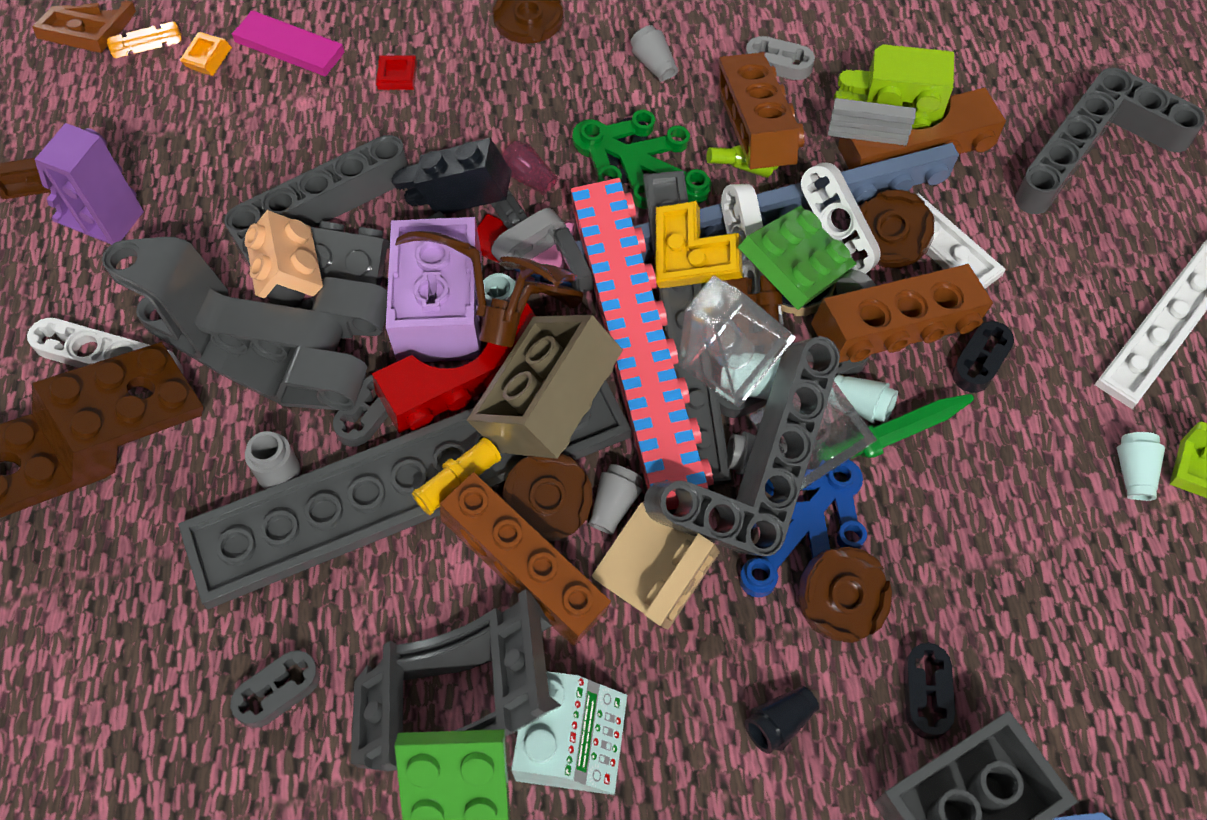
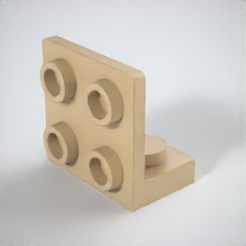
(655, 567)

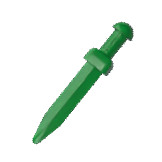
(913, 423)

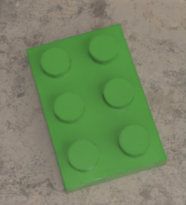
(798, 256)
(453, 775)

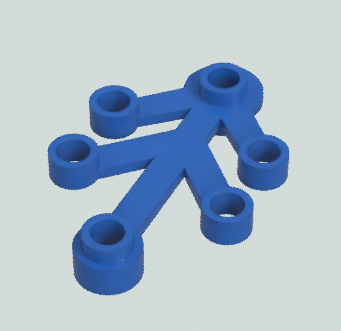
(810, 519)

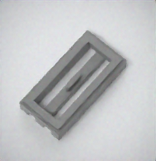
(871, 121)

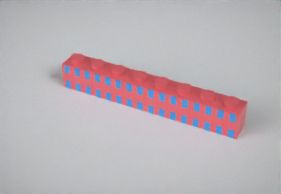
(634, 319)

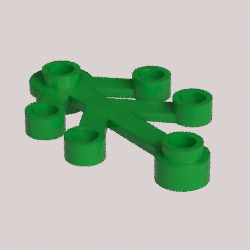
(637, 155)

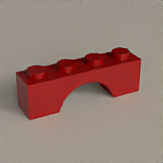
(418, 391)

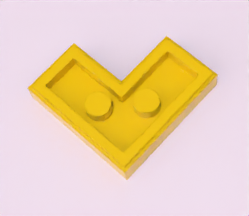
(686, 257)

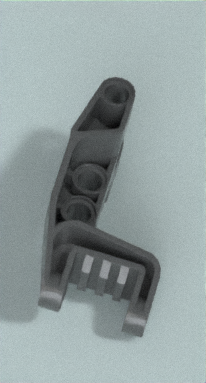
(260, 345)

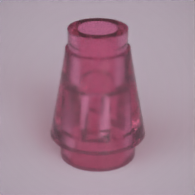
(529, 167)

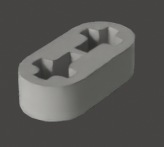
(783, 55)
(529, 236)

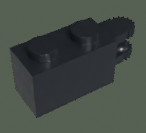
(456, 177)

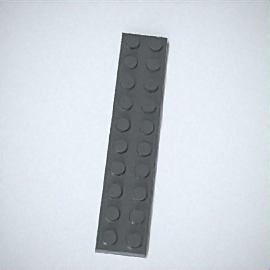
(351, 503)

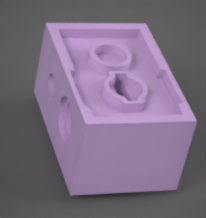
(433, 293)

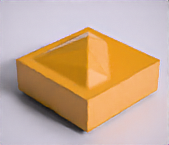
(205, 53)

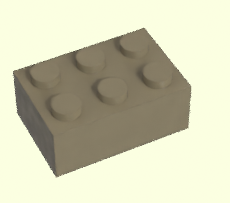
(546, 385)

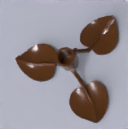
(503, 317)

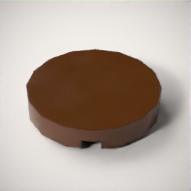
(523, 23)
(900, 226)
(549, 495)
(845, 594)

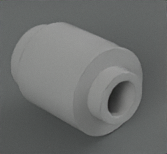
(271, 459)

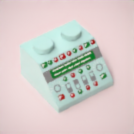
(576, 742)

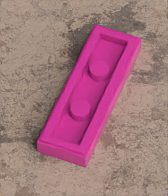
(288, 43)

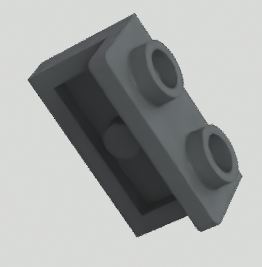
(348, 254)

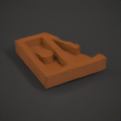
(83, 25)

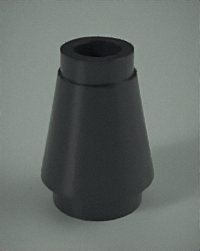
(780, 719)

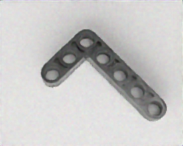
(1114, 99)
(321, 196)
(764, 463)

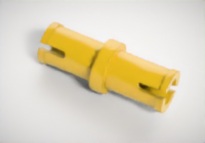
(454, 472)

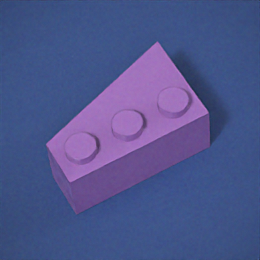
(87, 185)

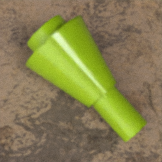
(736, 158)

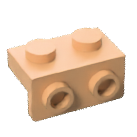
(282, 254)

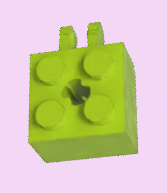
(904, 78)

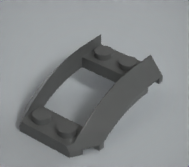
(519, 678)

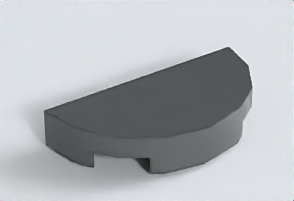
(574, 259)

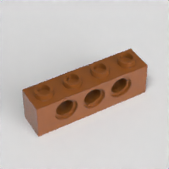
(759, 111)
(903, 313)
(523, 557)

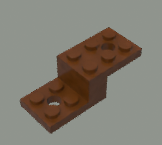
(84, 419)

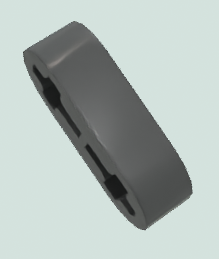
(370, 421)
(268, 680)

